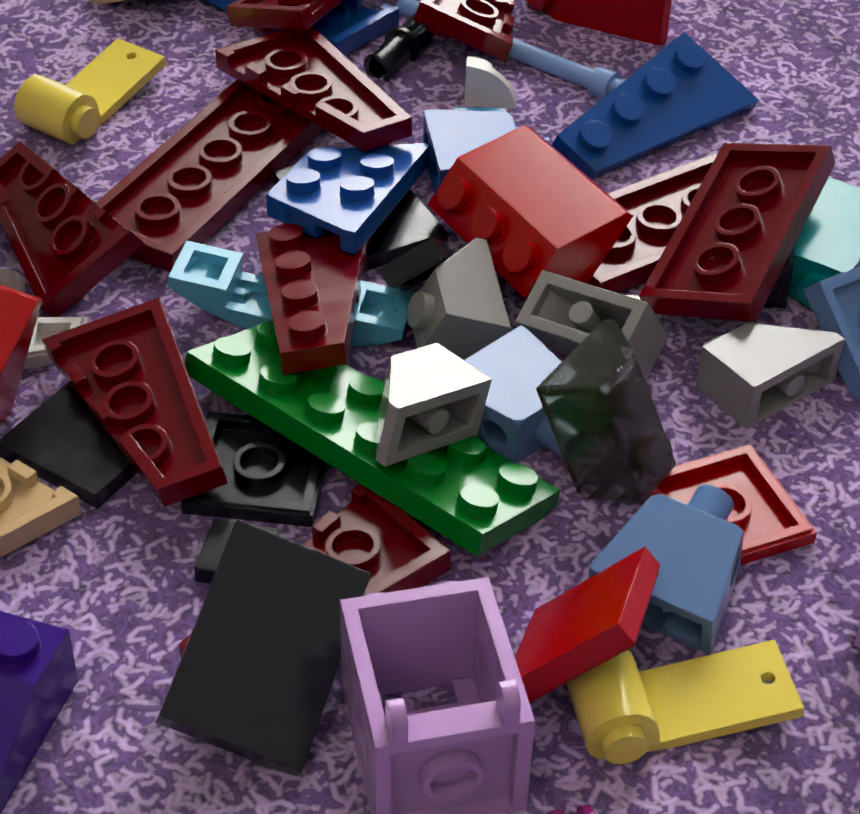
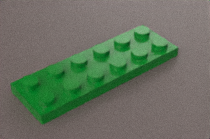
(334, 413)

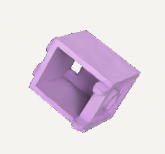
(443, 756)

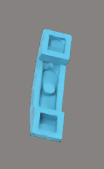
(217, 284)

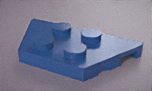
(347, 189)

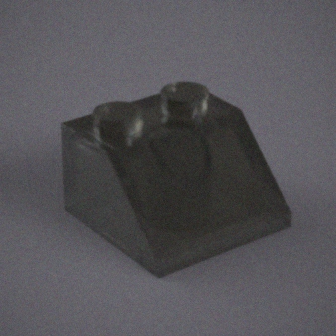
(606, 419)

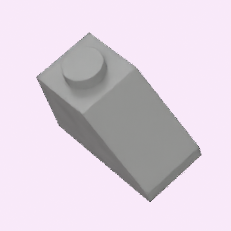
(460, 303)
(567, 311)
(766, 368)
(428, 403)

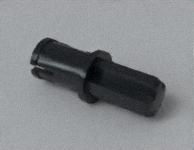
(399, 47)

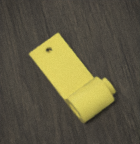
(91, 96)
(682, 702)

